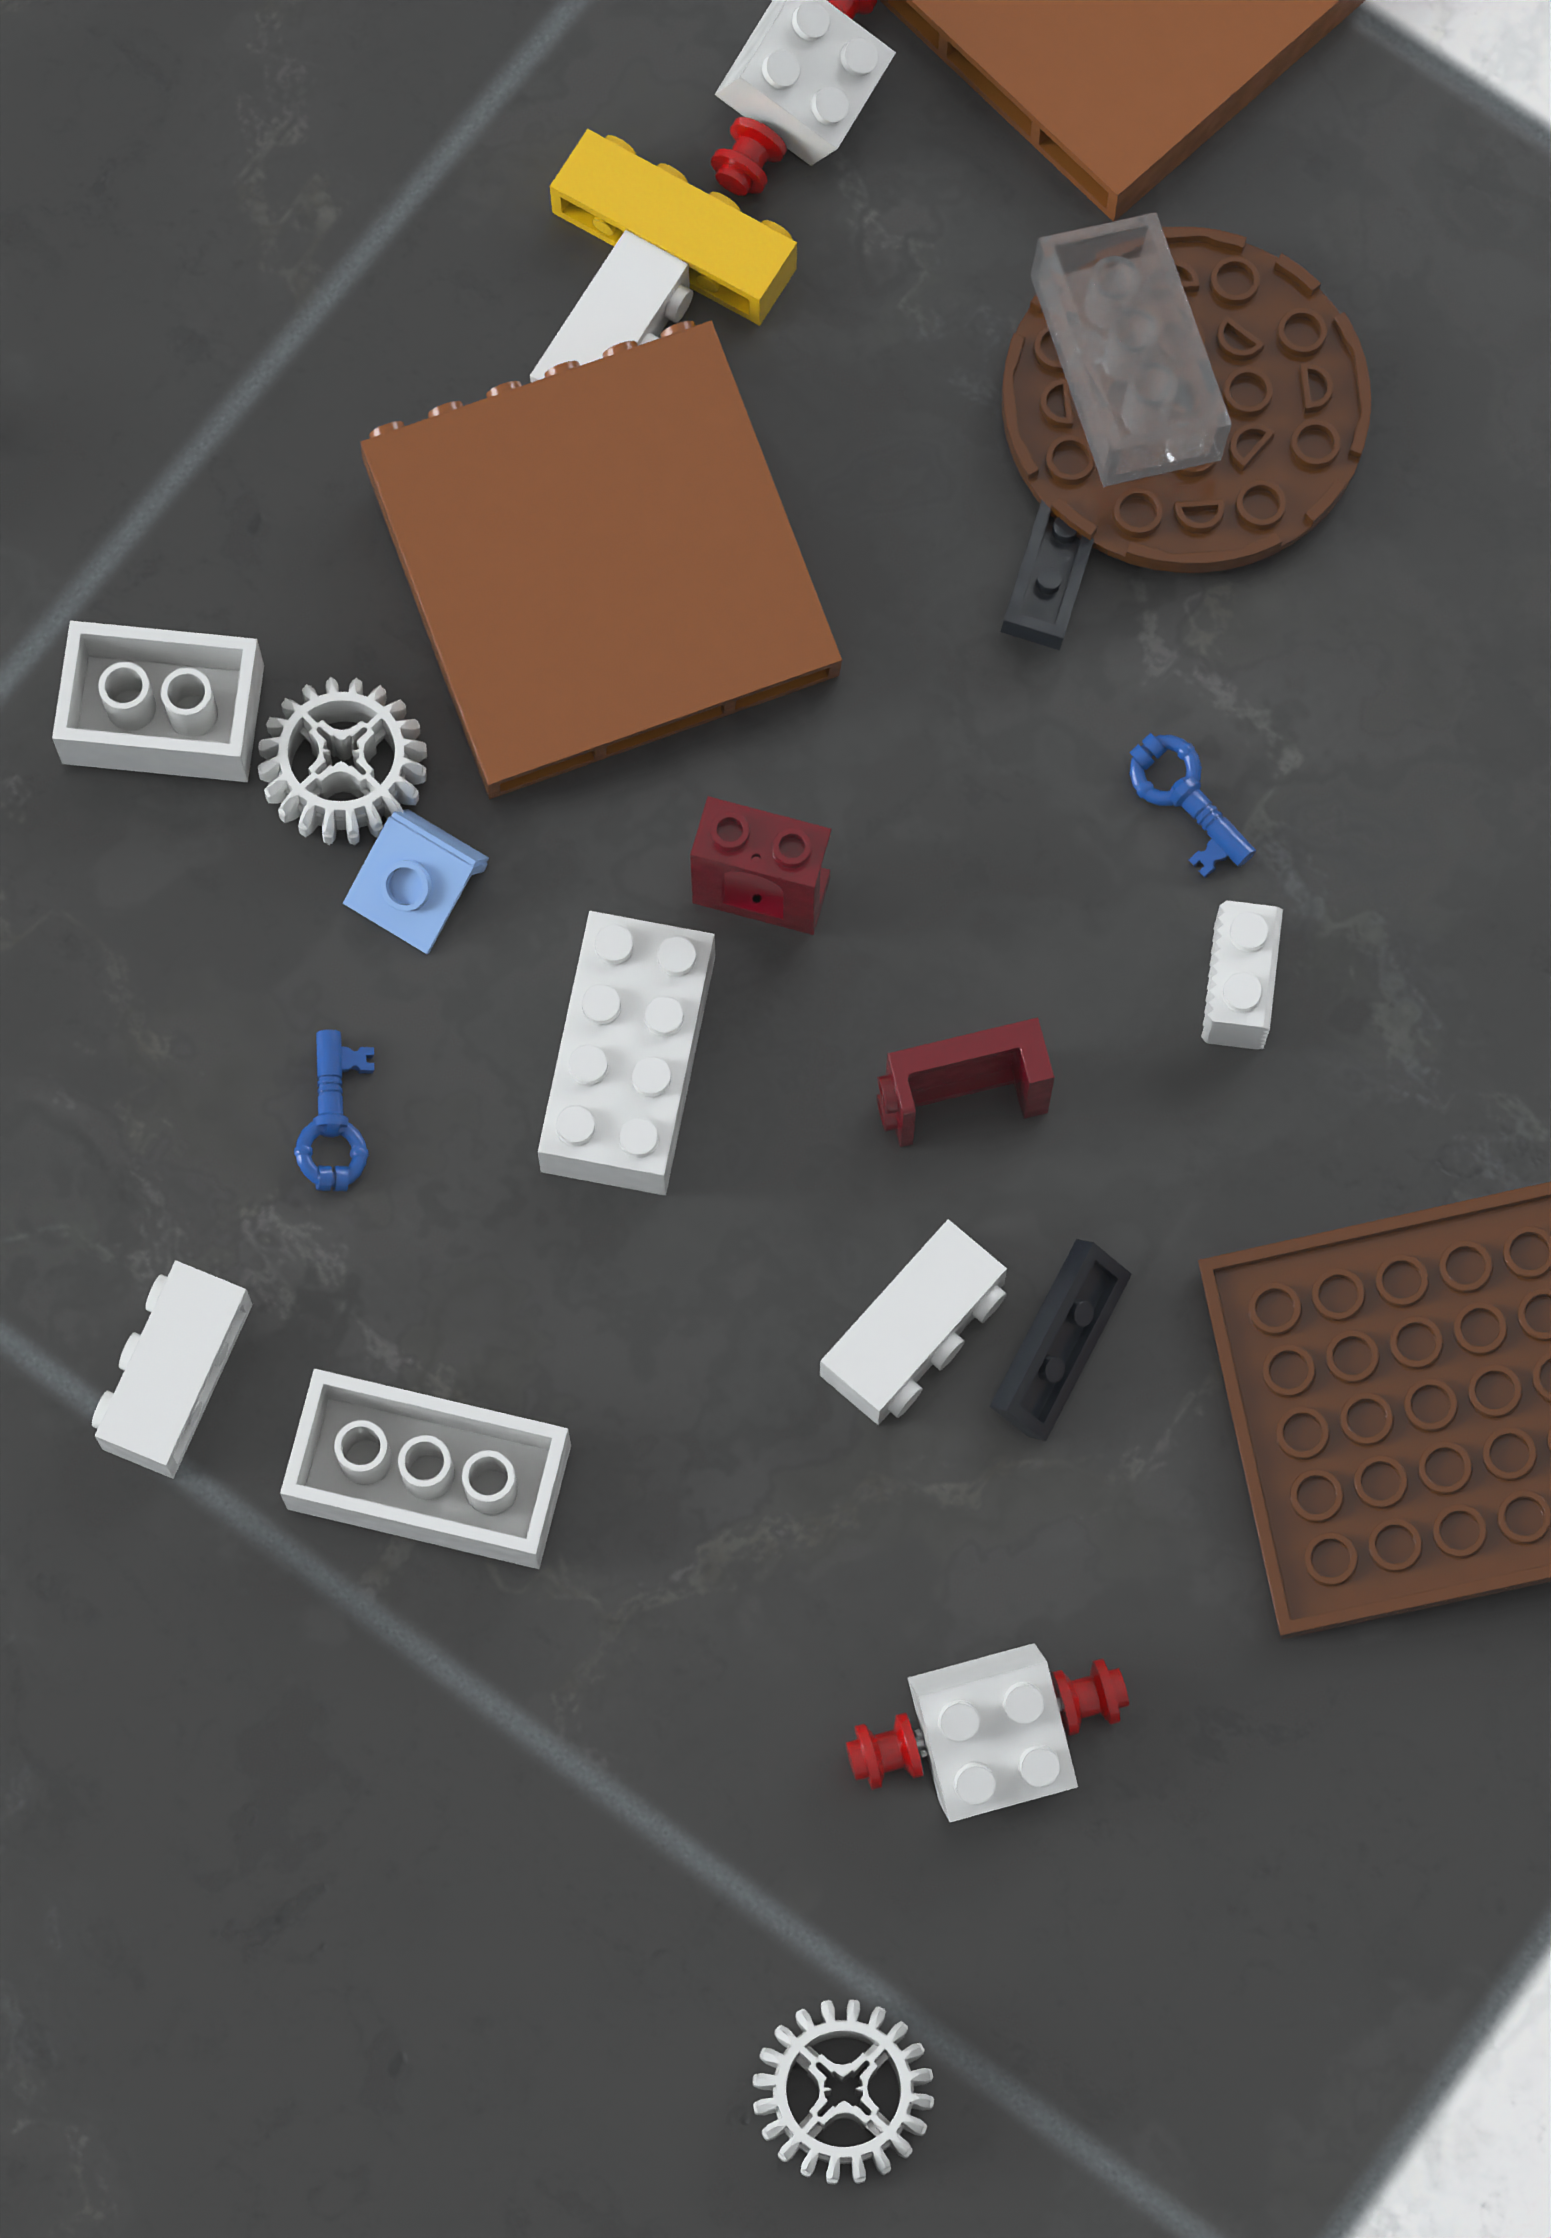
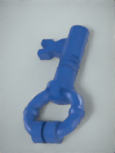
(1186, 792)
(330, 1122)

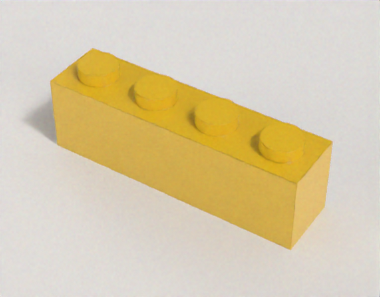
(727, 252)

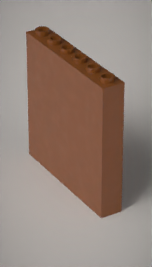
(1119, 84)
(600, 557)

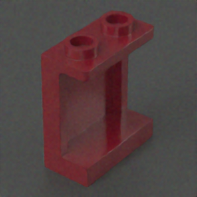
(964, 1067)

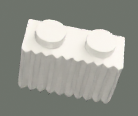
(1242, 975)

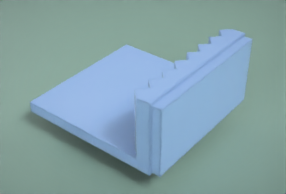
(413, 879)

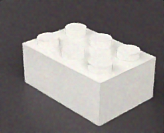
(158, 701)

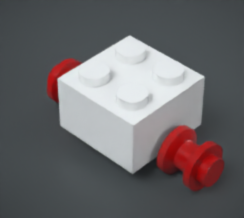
(797, 87)
(991, 1730)

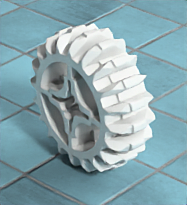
(324, 780)
(882, 2048)

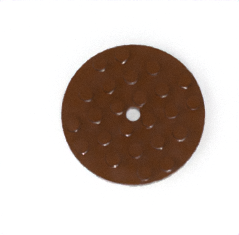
(1294, 407)

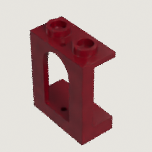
(763, 856)

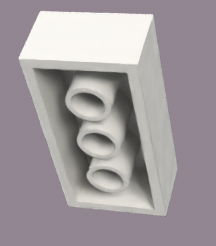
(627, 1053)
(426, 1468)

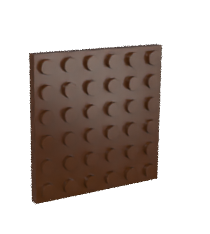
(1394, 1406)

